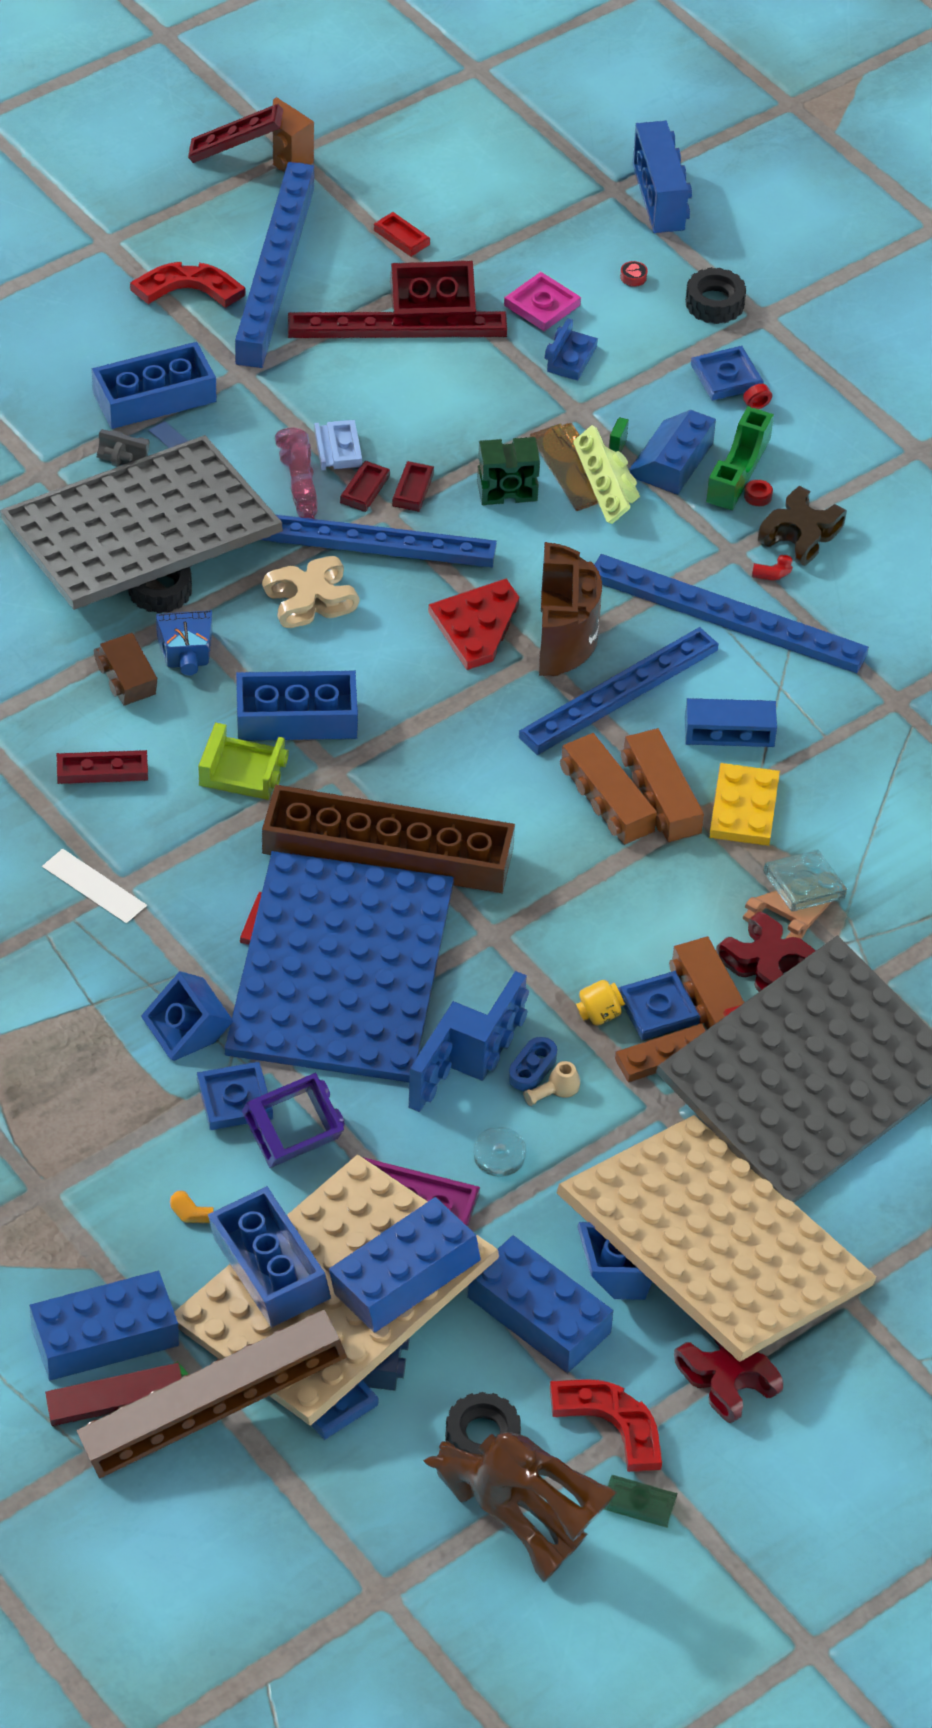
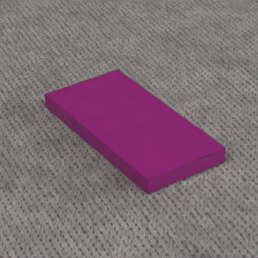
(455, 1195)

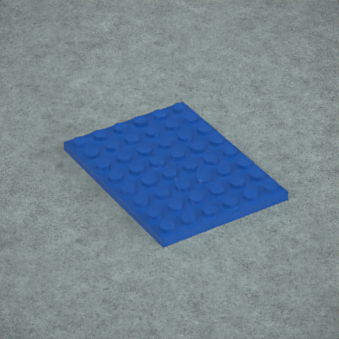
(340, 966)

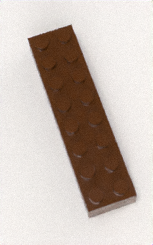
(389, 836)

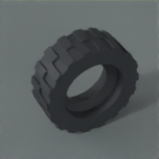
(715, 310)
(164, 599)
(475, 1407)

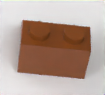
(294, 139)

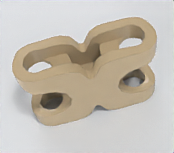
(310, 592)

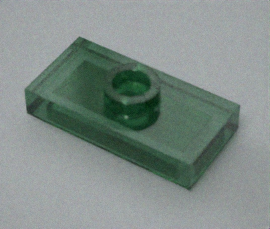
(641, 1501)

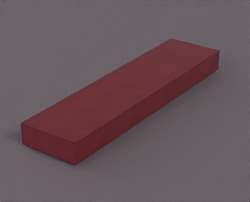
(235, 133)
(107, 1394)

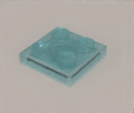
(805, 880)

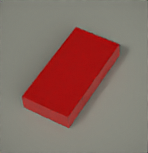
(401, 234)

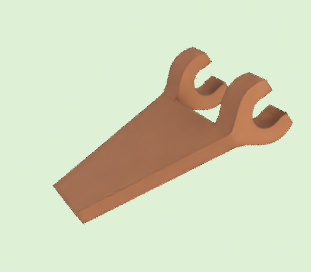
(800, 919)

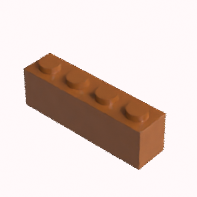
(662, 784)
(608, 788)
(705, 979)

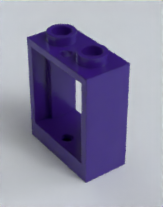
(265, 1133)

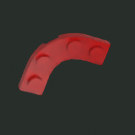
(175, 276)
(611, 1403)

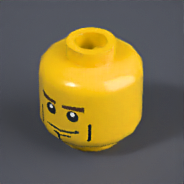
(600, 1002)

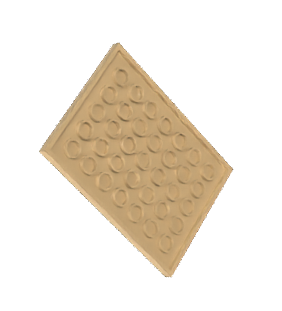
(333, 1223)
(716, 1237)

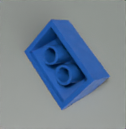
(675, 451)

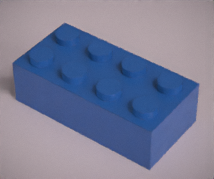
(661, 176)
(154, 385)
(296, 705)
(269, 1256)
(404, 1264)
(541, 1305)
(104, 1325)

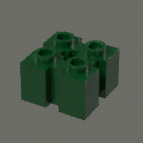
(508, 470)

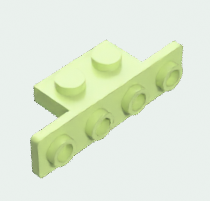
(607, 474)

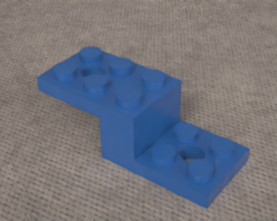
(468, 1041)

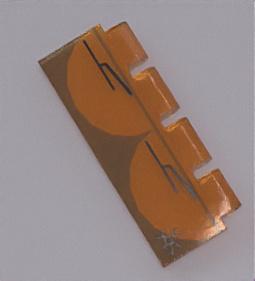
(560, 455)

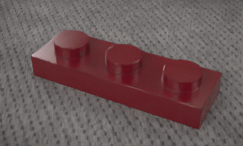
(102, 767)

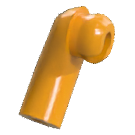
(187, 1210)

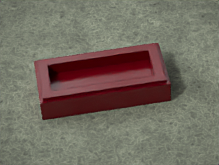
(365, 486)
(413, 486)

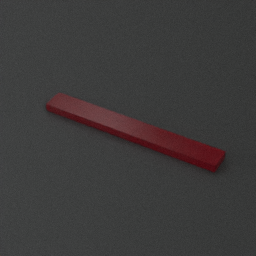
(390, 326)

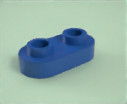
(532, 1067)

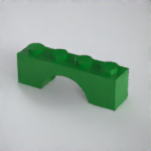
(733, 474)

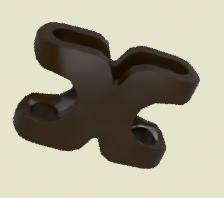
(802, 525)

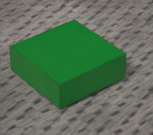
(619, 435)

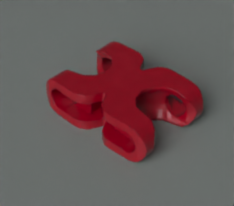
(766, 956)
(727, 1376)

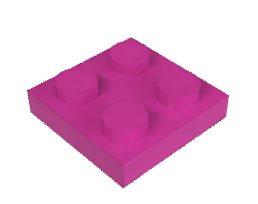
(542, 301)

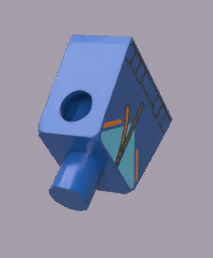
(185, 639)

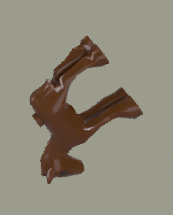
(511, 1478)

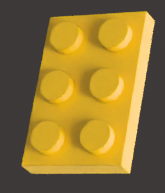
(744, 804)

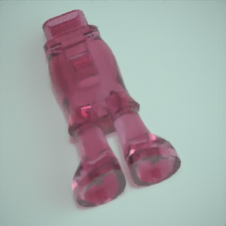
(297, 455)

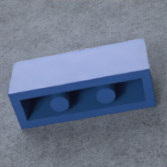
(730, 722)

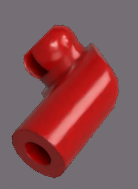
(775, 571)

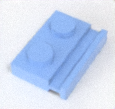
(338, 444)

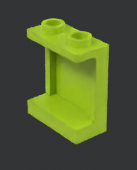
(241, 764)

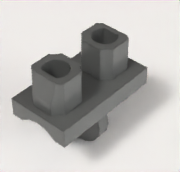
(121, 448)

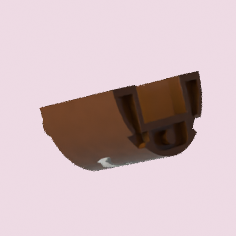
(569, 610)

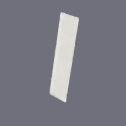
(94, 885)

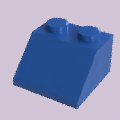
(186, 1016)
(611, 1268)

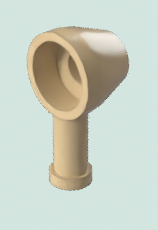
(562, 1082)

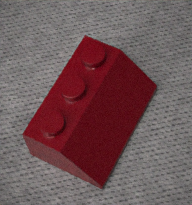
(432, 288)

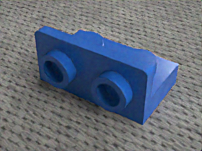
(569, 351)

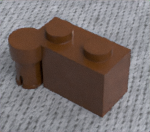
(127, 669)

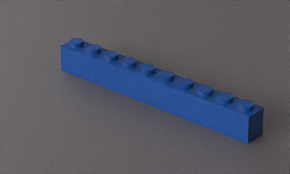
(274, 265)

